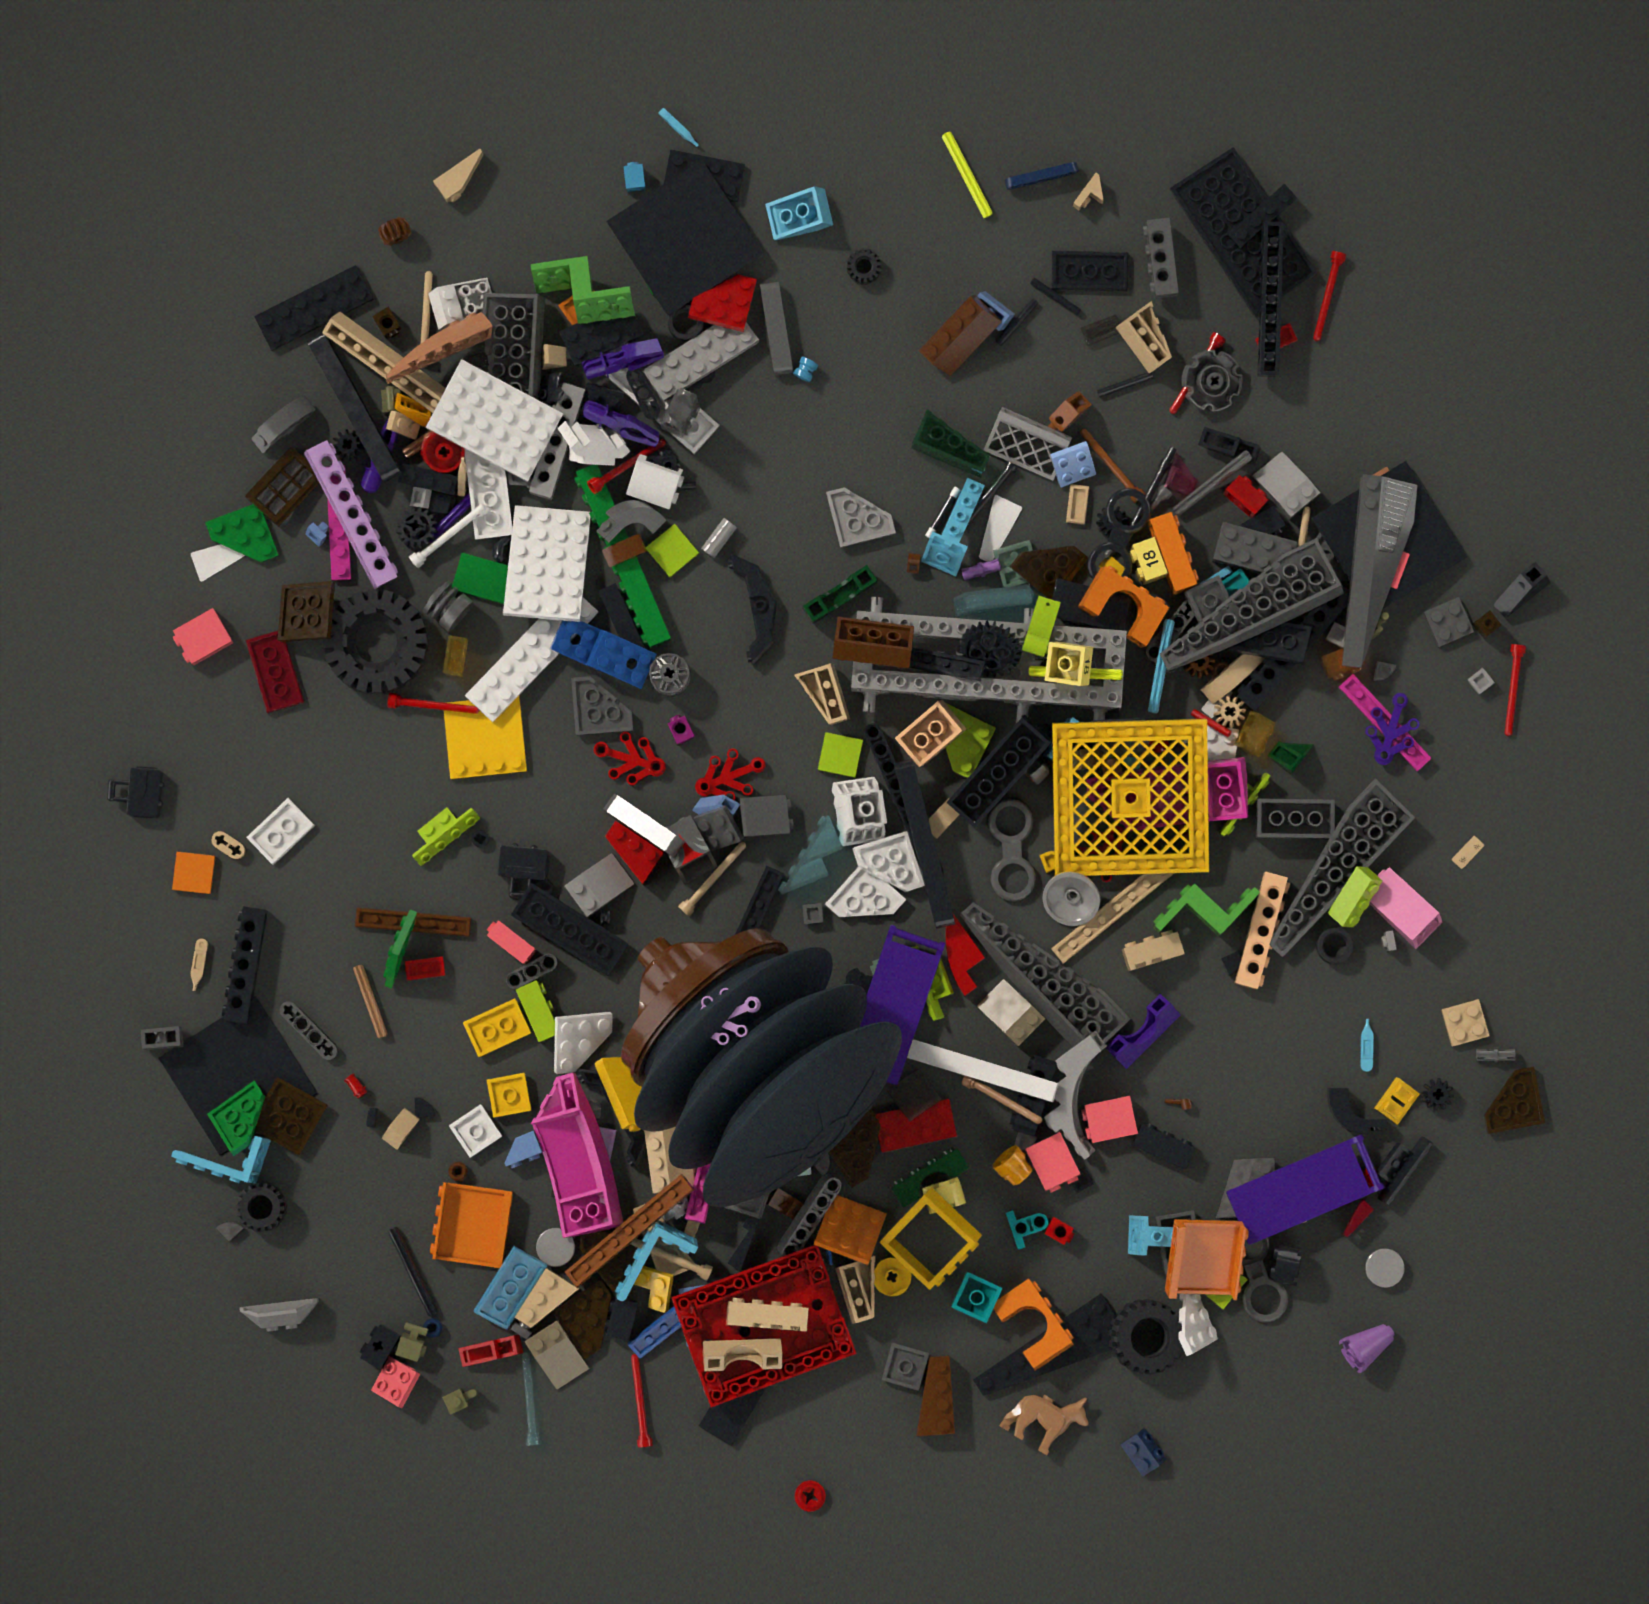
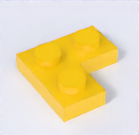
(659, 1285)

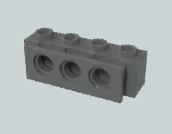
(1162, 229)

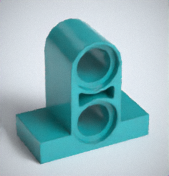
(1030, 1227)

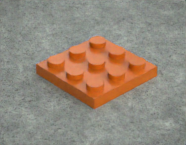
(850, 1229)

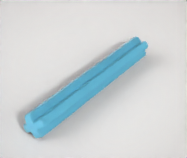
(1160, 667)

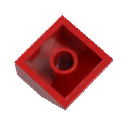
(1246, 496)

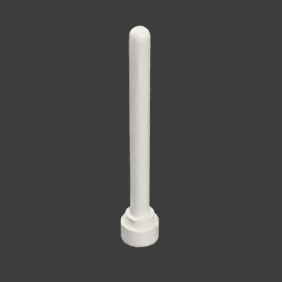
(419, 557)

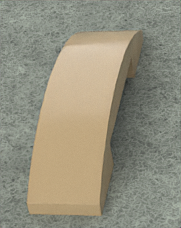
(1230, 677)

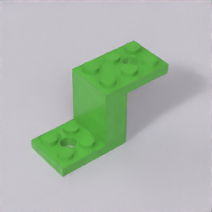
(588, 304)
(1205, 909)

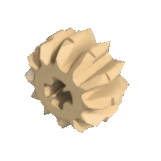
(1230, 705)

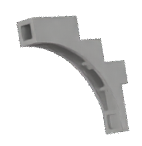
(1065, 1116)

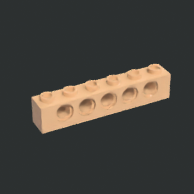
(1243, 976)

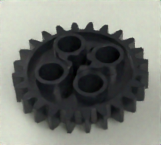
(990, 644)

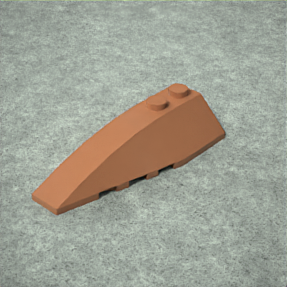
(443, 344)

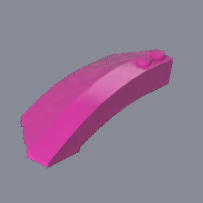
(1225, 792)
(577, 1160)

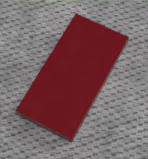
(274, 672)

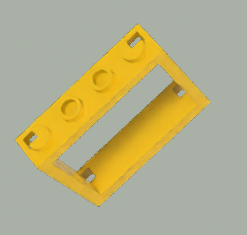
(948, 1214)

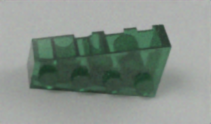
(949, 446)

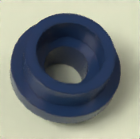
(437, 1323)

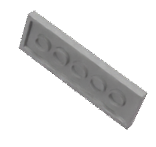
(698, 359)

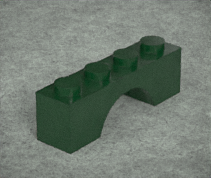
(840, 595)
(951, 1164)

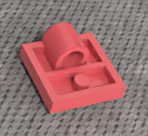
(395, 1382)

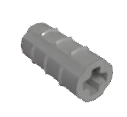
(718, 538)

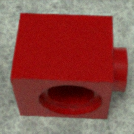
(1050, 1231)

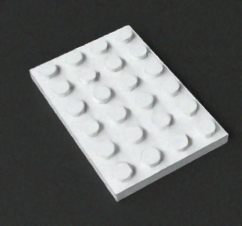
(494, 420)
(547, 563)

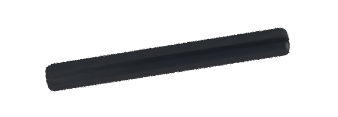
(412, 1271)

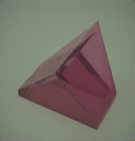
(1180, 477)

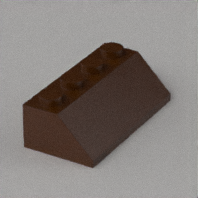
(960, 335)
(873, 642)

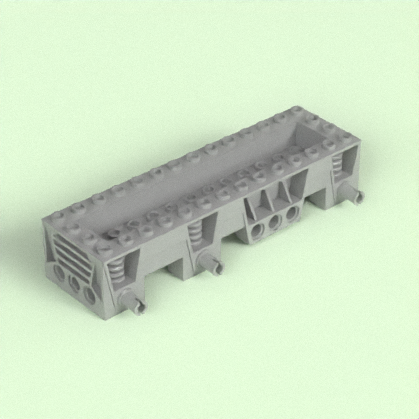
(1017, 687)

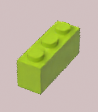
(1355, 897)
(538, 1010)

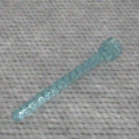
(533, 1437)

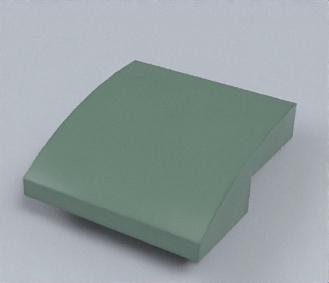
(1006, 557)

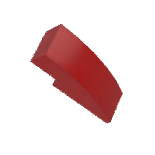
(490, 1350)

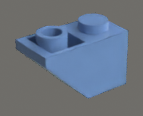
(709, 803)
(523, 1147)

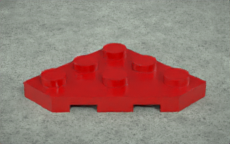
(725, 304)

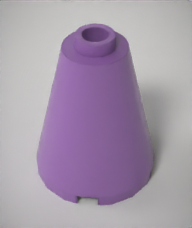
(1366, 1346)

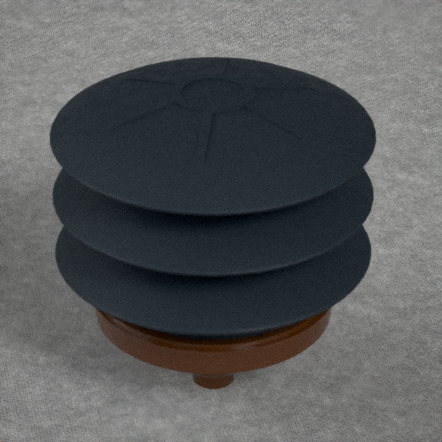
(764, 1099)

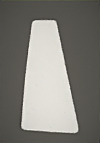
(1000, 521)
(213, 560)

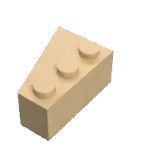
(1145, 338)
(1152, 950)
(858, 1289)

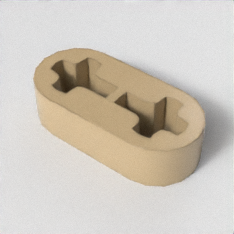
(231, 841)

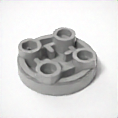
(554, 1248)
(1384, 1267)

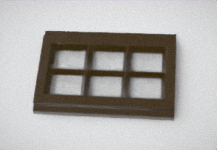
(283, 487)

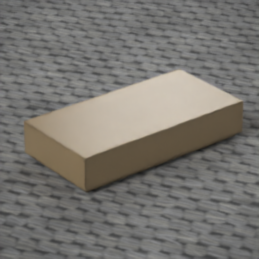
(1077, 504)

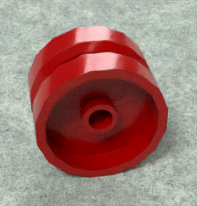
(441, 462)

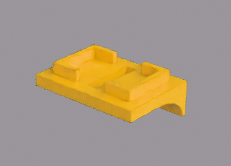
(1402, 1092)

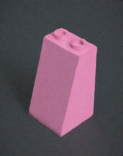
(1405, 909)

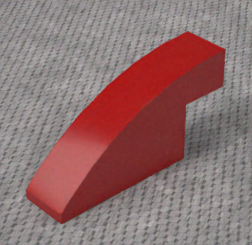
(961, 955)

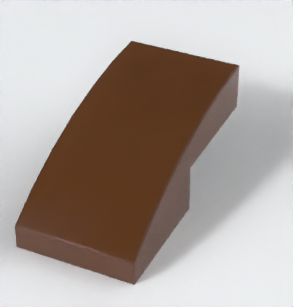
(624, 550)
(784, 1203)

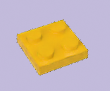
(509, 1095)

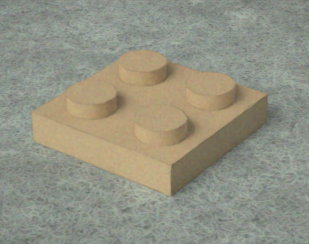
(1465, 1022)

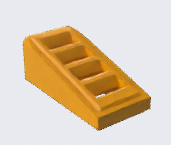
(415, 411)

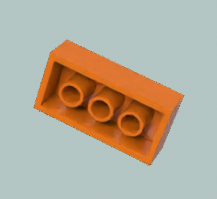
(1171, 546)

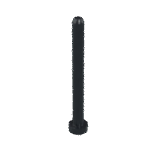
(992, 489)

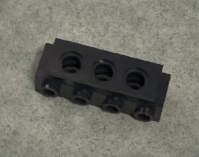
(1017, 1121)

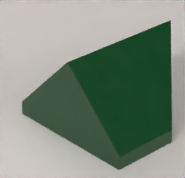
(1289, 754)

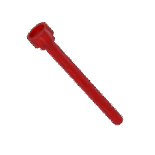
(1337, 259)
(1215, 342)
(596, 484)
(1517, 653)
(396, 701)
(644, 1438)

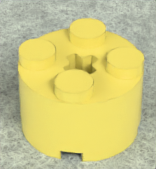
(949, 1191)

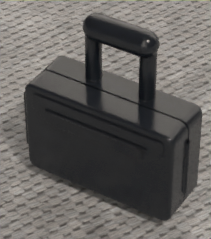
(143, 792)
(522, 863)

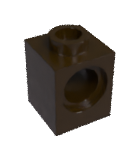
(384, 315)
(1486, 624)

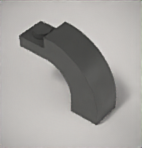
(282, 422)
(628, 513)

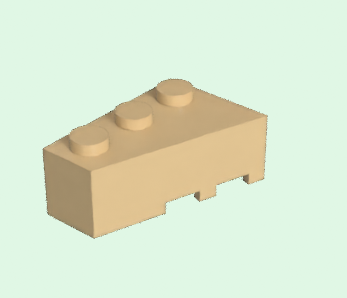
(826, 692)
(545, 1297)

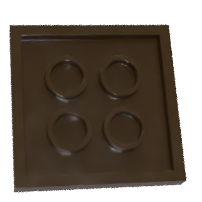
(306, 611)
(289, 1116)

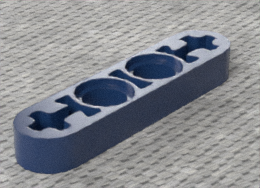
(1041, 175)

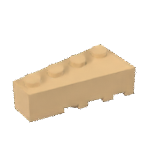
(767, 1316)

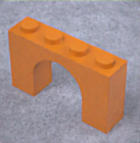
(1149, 609)
(1056, 1338)

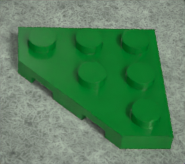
(244, 533)
(398, 950)
(238, 1117)

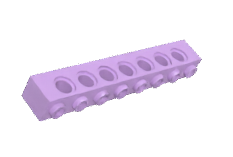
(377, 577)

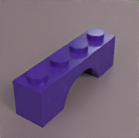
(1159, 1017)

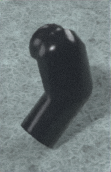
(498, 549)

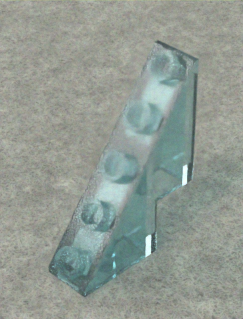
(811, 866)

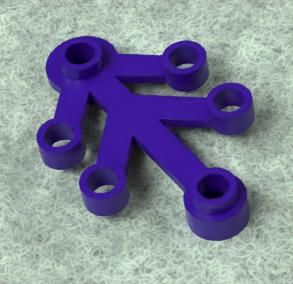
(1390, 732)

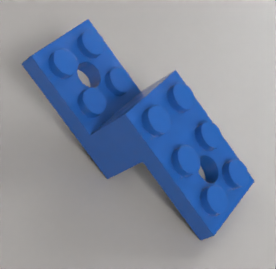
(603, 652)

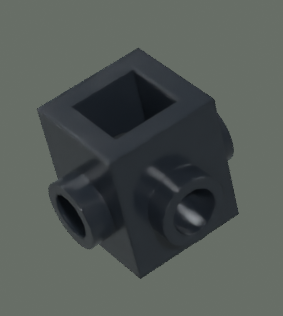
(665, 457)

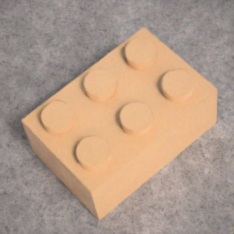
(930, 733)

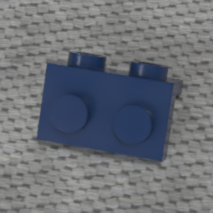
(1143, 1452)

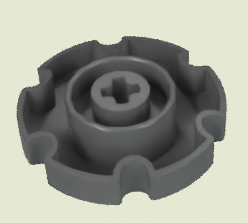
(1226, 380)

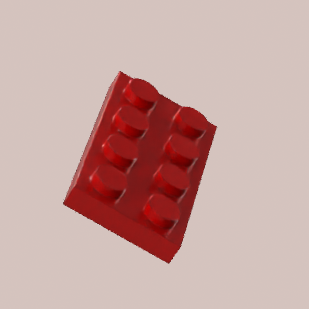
(930, 1126)

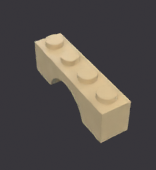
(761, 1351)

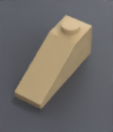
(455, 180)

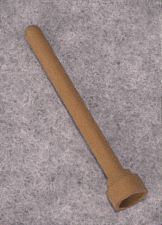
(975, 1083)

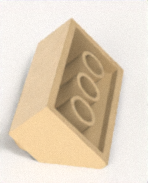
(660, 1167)

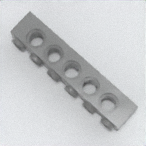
(547, 489)

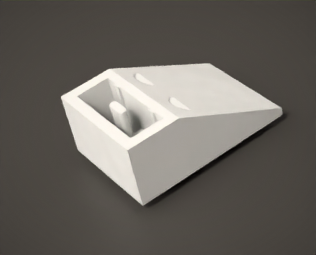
(458, 301)

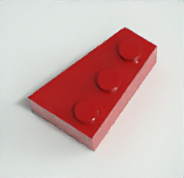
(635, 851)

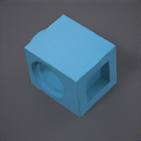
(634, 177)

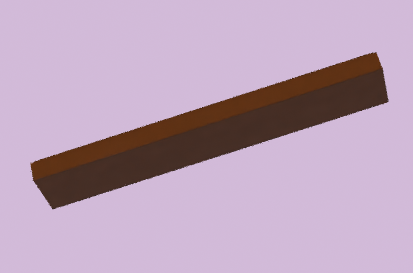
(424, 922)

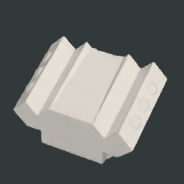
(593, 444)
(859, 811)

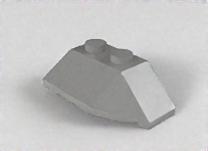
(280, 1314)

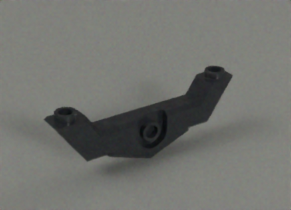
(762, 605)
(637, 1138)

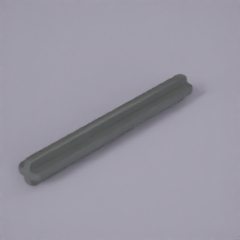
(1212, 483)

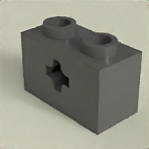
(162, 1038)

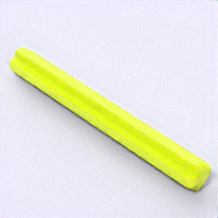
(967, 174)
(1109, 674)

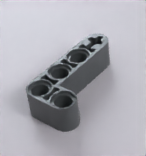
(1176, 632)

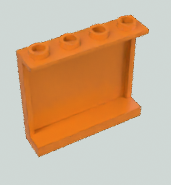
(471, 1225)
(1206, 1257)

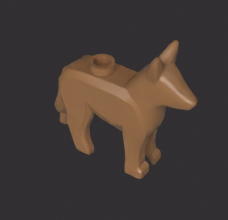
(1051, 1417)

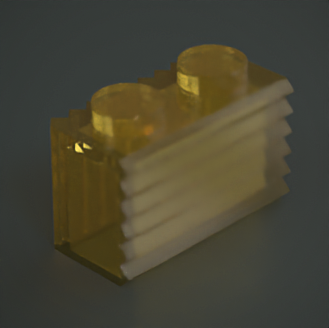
(455, 656)
(1255, 734)

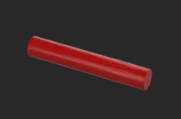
(1211, 723)

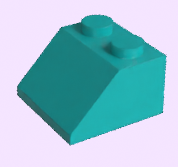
(976, 1297)

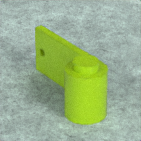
(1041, 626)

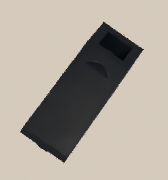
(1522, 589)

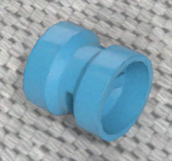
(805, 369)

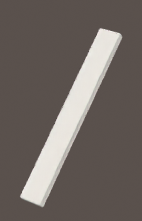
(983, 1070)

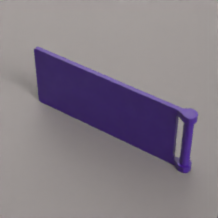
(901, 989)
(1303, 1190)

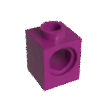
(684, 737)

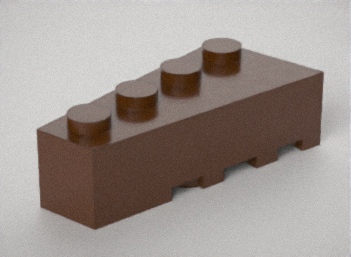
(936, 1409)

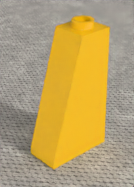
(620, 1090)

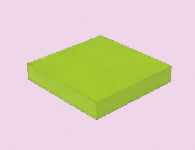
(672, 550)
(840, 755)

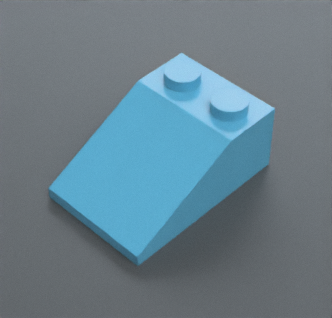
(799, 213)

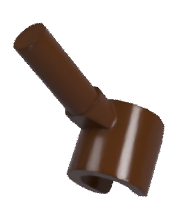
(1185, 1103)

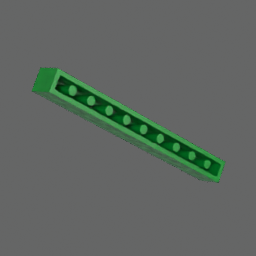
(630, 571)

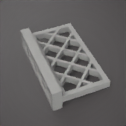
(1030, 427)

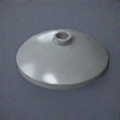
(1070, 908)

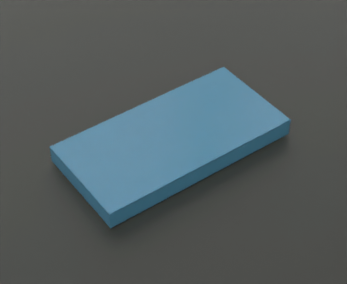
(510, 1287)

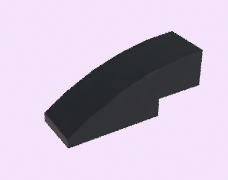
(1228, 444)

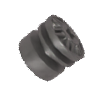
(446, 605)
(666, 685)

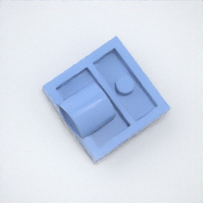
(1073, 464)

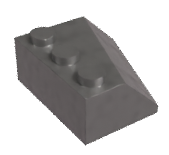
(1243, 1172)

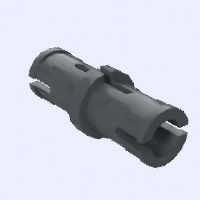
(1495, 1054)

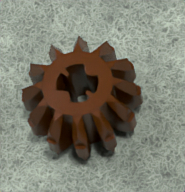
(394, 231)
(1194, 667)

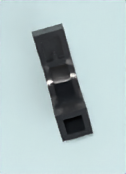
(1339, 1106)

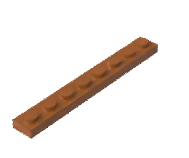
(629, 1230)

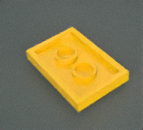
(497, 1027)

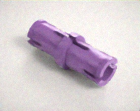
(981, 569)

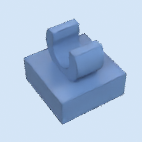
(317, 533)

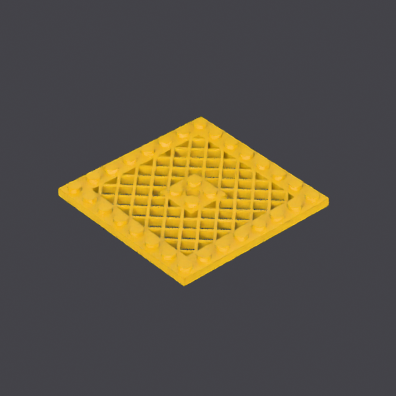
(1118, 731)

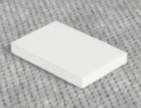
(280, 831)

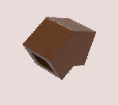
(913, 563)

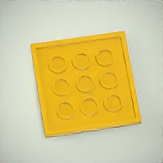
(482, 746)

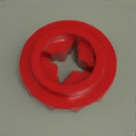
(819, 1493)

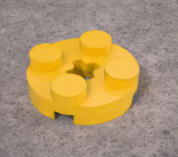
(888, 1287)

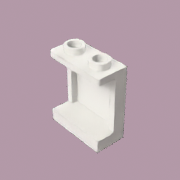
(654, 483)

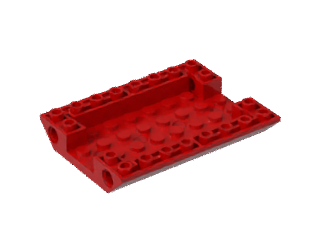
(789, 1280)

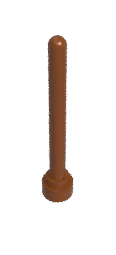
(1110, 463)

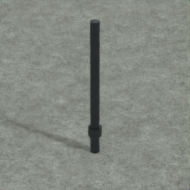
(1164, 466)

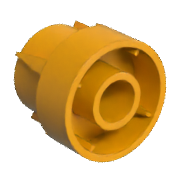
(1012, 1165)

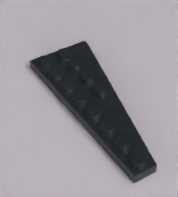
(1090, 1332)

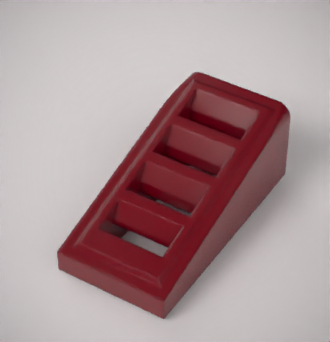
(1361, 1212)

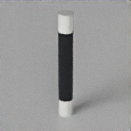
(944, 510)

